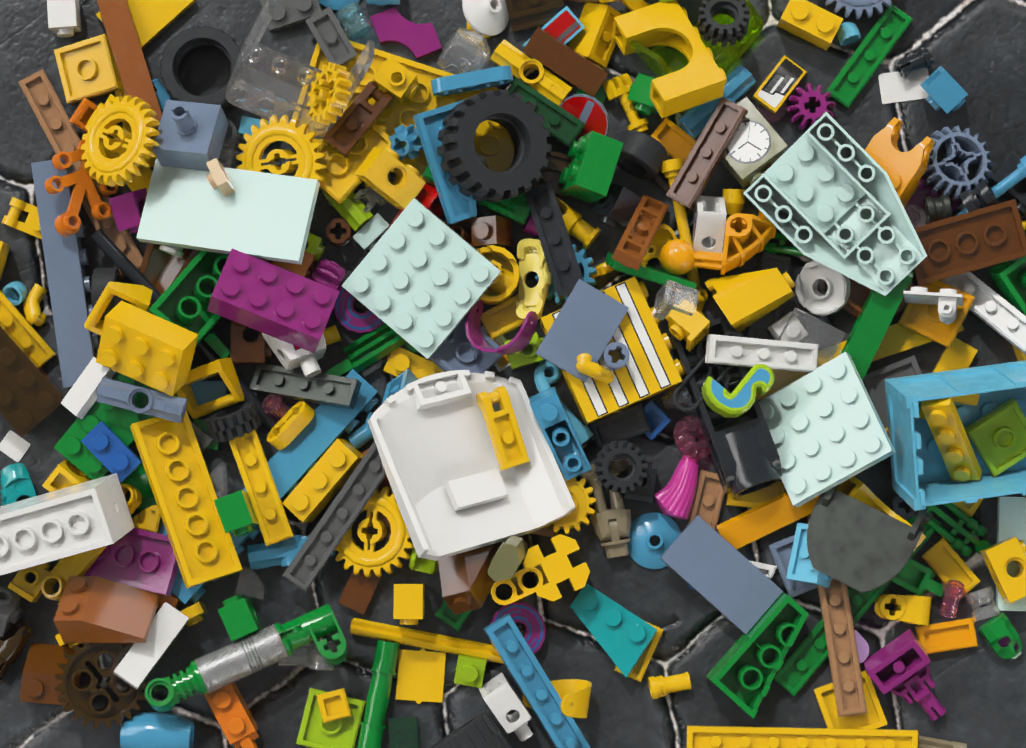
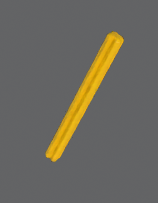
(423, 639)

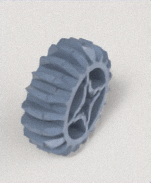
(963, 150)

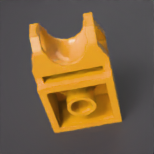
(902, 167)

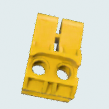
(549, 570)

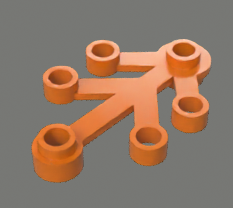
(82, 185)

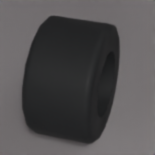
(641, 154)

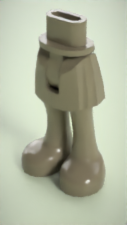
(611, 524)

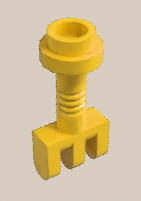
(619, 88)

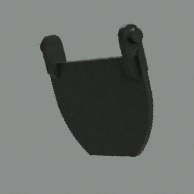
(859, 541)

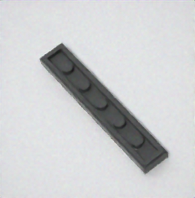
(337, 520)

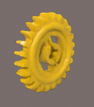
(268, 133)
(116, 170)
(369, 558)

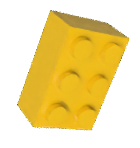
(146, 348)

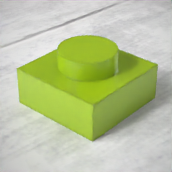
(470, 670)

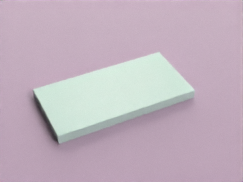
(262, 218)

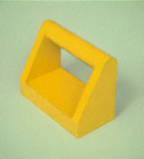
(136, 294)
(226, 370)

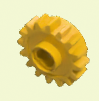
(582, 507)

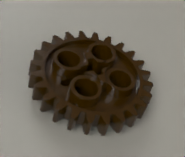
(81, 698)

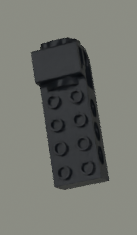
(740, 445)

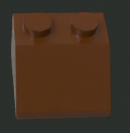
(39, 673)

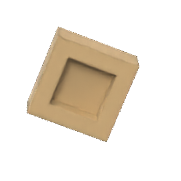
(218, 177)

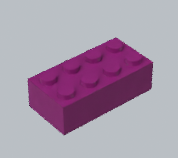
(272, 300)

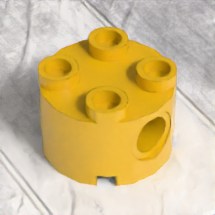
(507, 281)

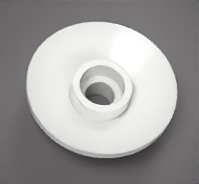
(486, 16)

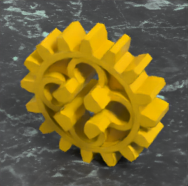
(329, 94)

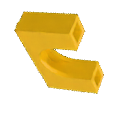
(669, 26)

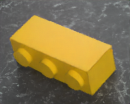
(323, 481)

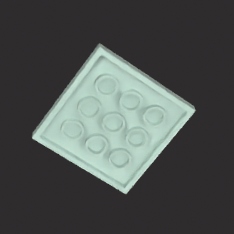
(421, 278)
(824, 429)

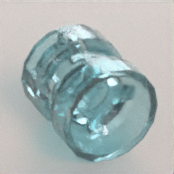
(353, 21)

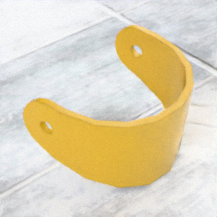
(574, 696)

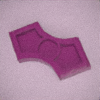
(394, 28)

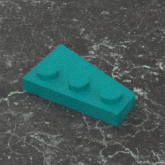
(614, 627)

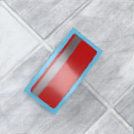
(563, 26)

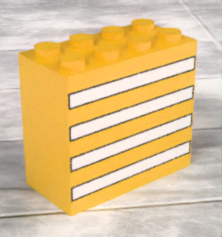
(649, 364)

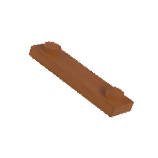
(640, 232)

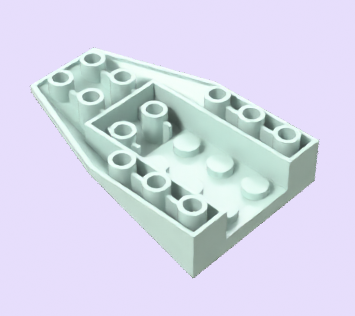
(839, 208)

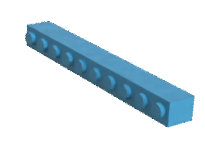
(296, 460)

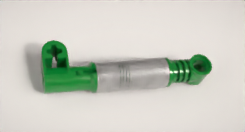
(251, 655)

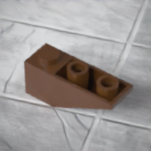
(485, 231)

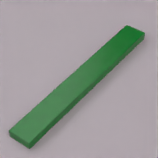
(813, 648)

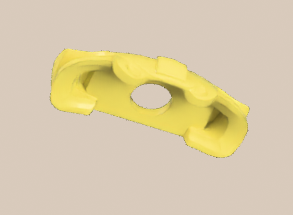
(532, 259)

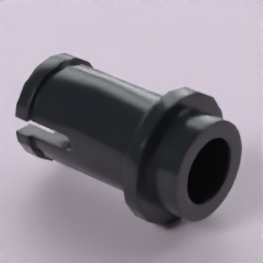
(915, 62)

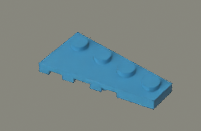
(454, 204)

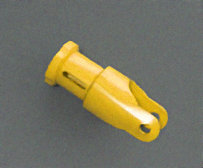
(577, 226)

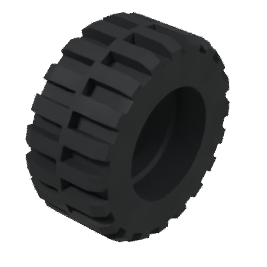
(527, 137)

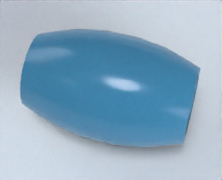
(156, 731)

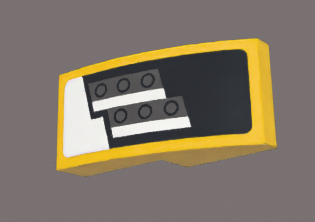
(779, 84)

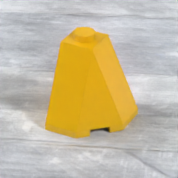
(750, 295)

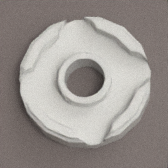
(812, 299)

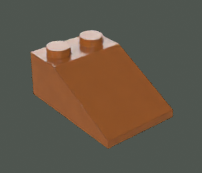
(104, 611)

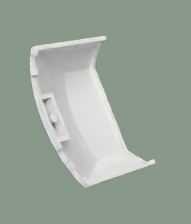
(439, 435)

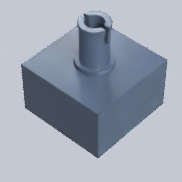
(190, 134)

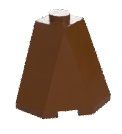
(466, 578)

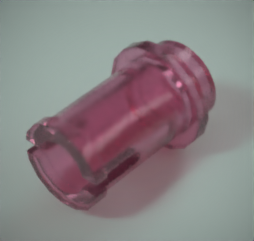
(274, 406)
(953, 592)

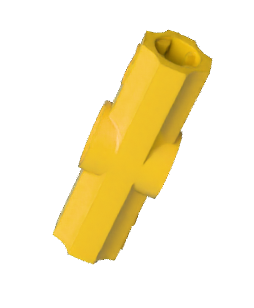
(545, 83)

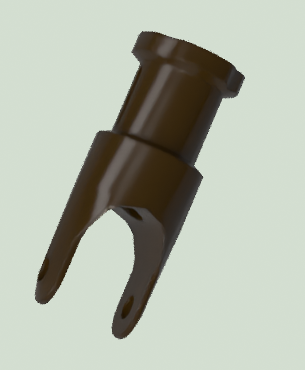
(12, 645)

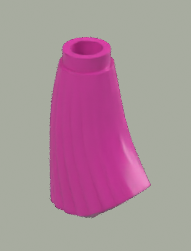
(678, 494)

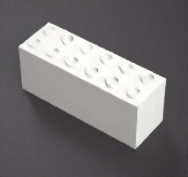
(62, 523)

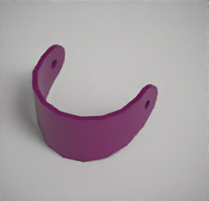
(517, 344)

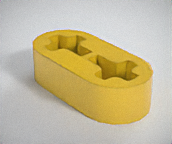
(290, 425)

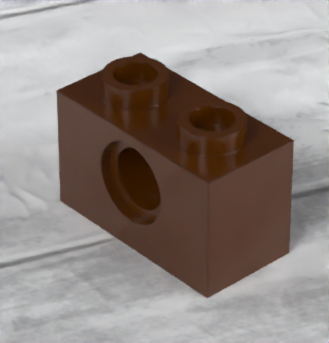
(248, 352)

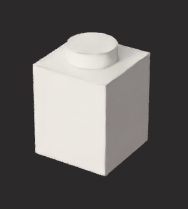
(64, 17)

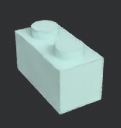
(371, 232)

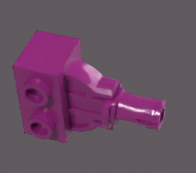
(902, 669)

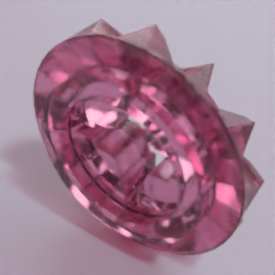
(687, 443)

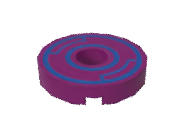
(351, 319)
(529, 619)

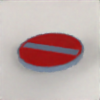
(589, 111)

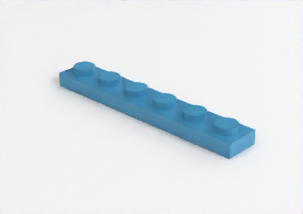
(534, 683)

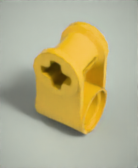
(907, 608)

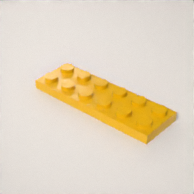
(185, 499)

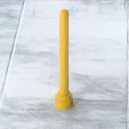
(671, 169)

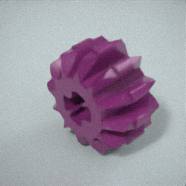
(801, 100)
(328, 274)

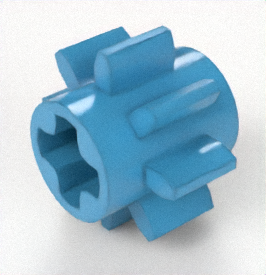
(406, 142)

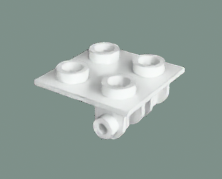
(946, 300)

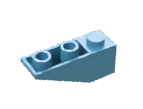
(559, 433)

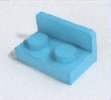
(800, 566)

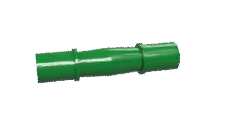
(378, 694)

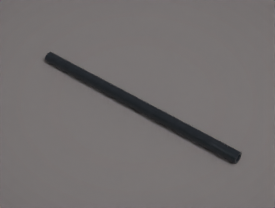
(202, 349)

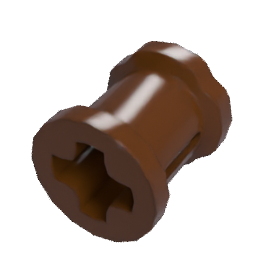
(345, 238)

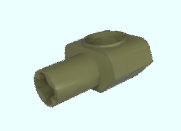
(508, 558)

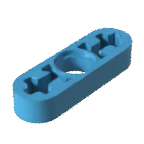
(472, 81)

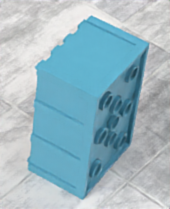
(917, 465)

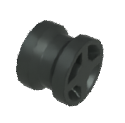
(937, 208)

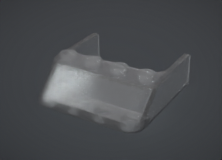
(279, 85)

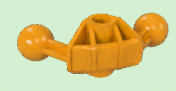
(742, 240)

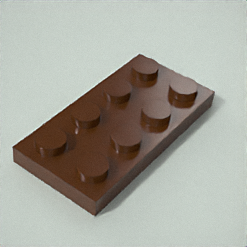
(970, 242)

